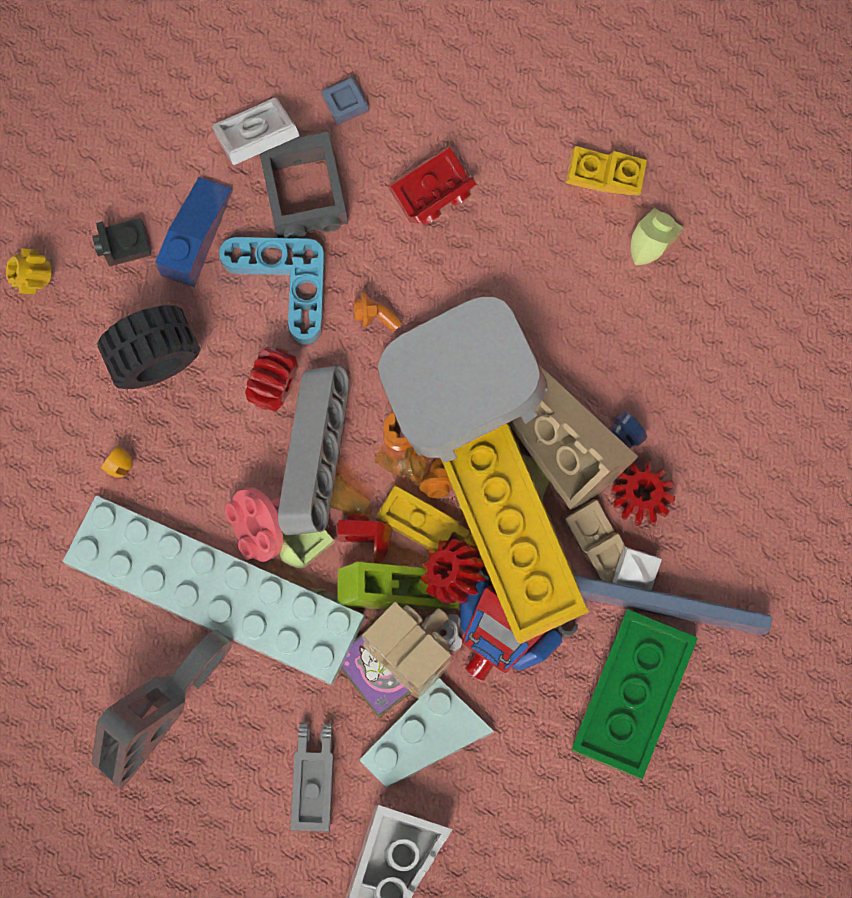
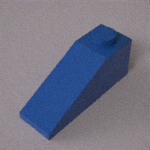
(193, 232)

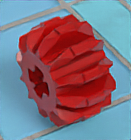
(271, 378)
(657, 499)
(453, 571)

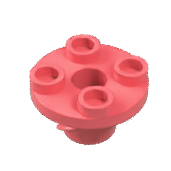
(255, 524)

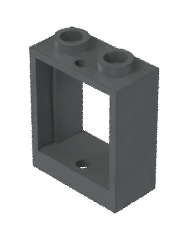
(298, 152)

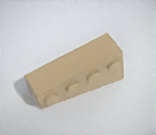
(572, 446)

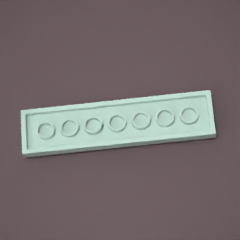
(214, 590)

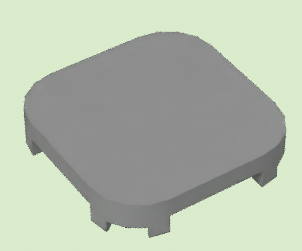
(461, 377)

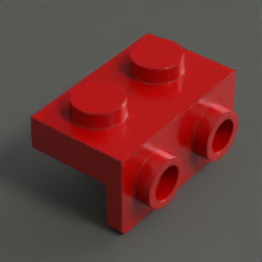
(431, 187)

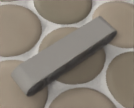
(313, 451)

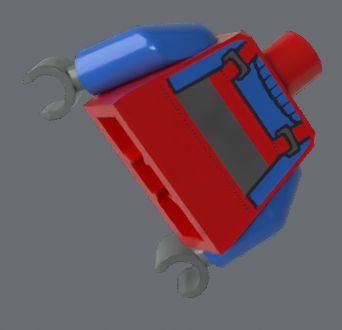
(493, 640)

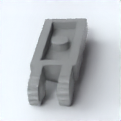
(312, 783)

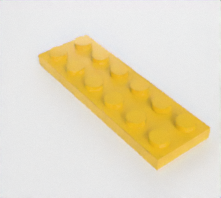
(514, 535)

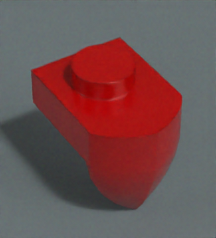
(361, 530)

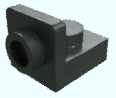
(121, 242)

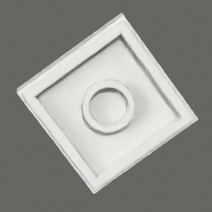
(255, 131)

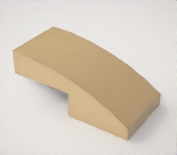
(595, 538)

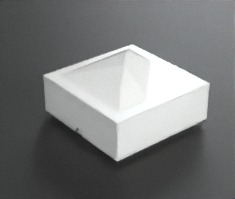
(636, 569)

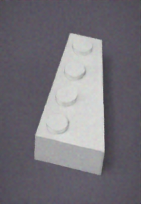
(395, 855)

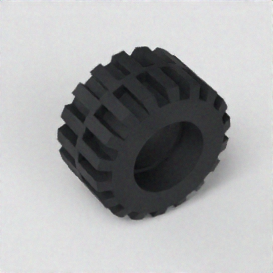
(148, 347)

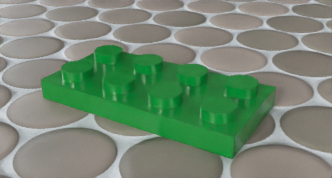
(634, 694)

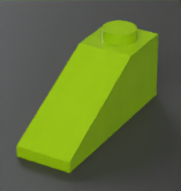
(381, 585)

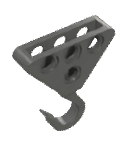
(125, 738)

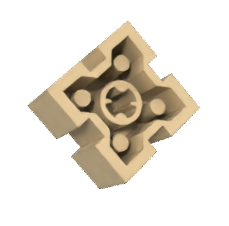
(409, 649)

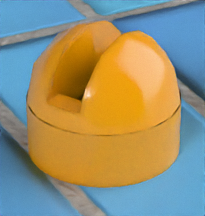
(118, 463)

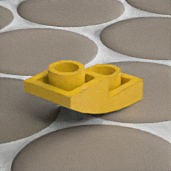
(606, 173)

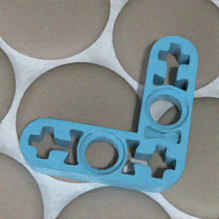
(298, 272)

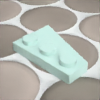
(425, 734)

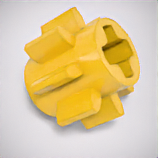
(28, 271)

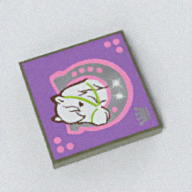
(372, 680)

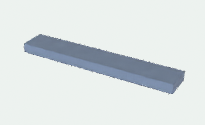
(674, 606)

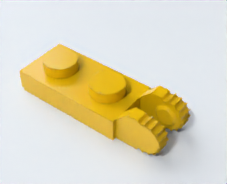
(420, 520)

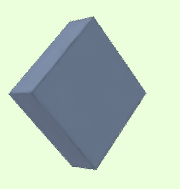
(344, 101)

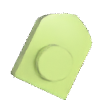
(653, 237)
(303, 548)

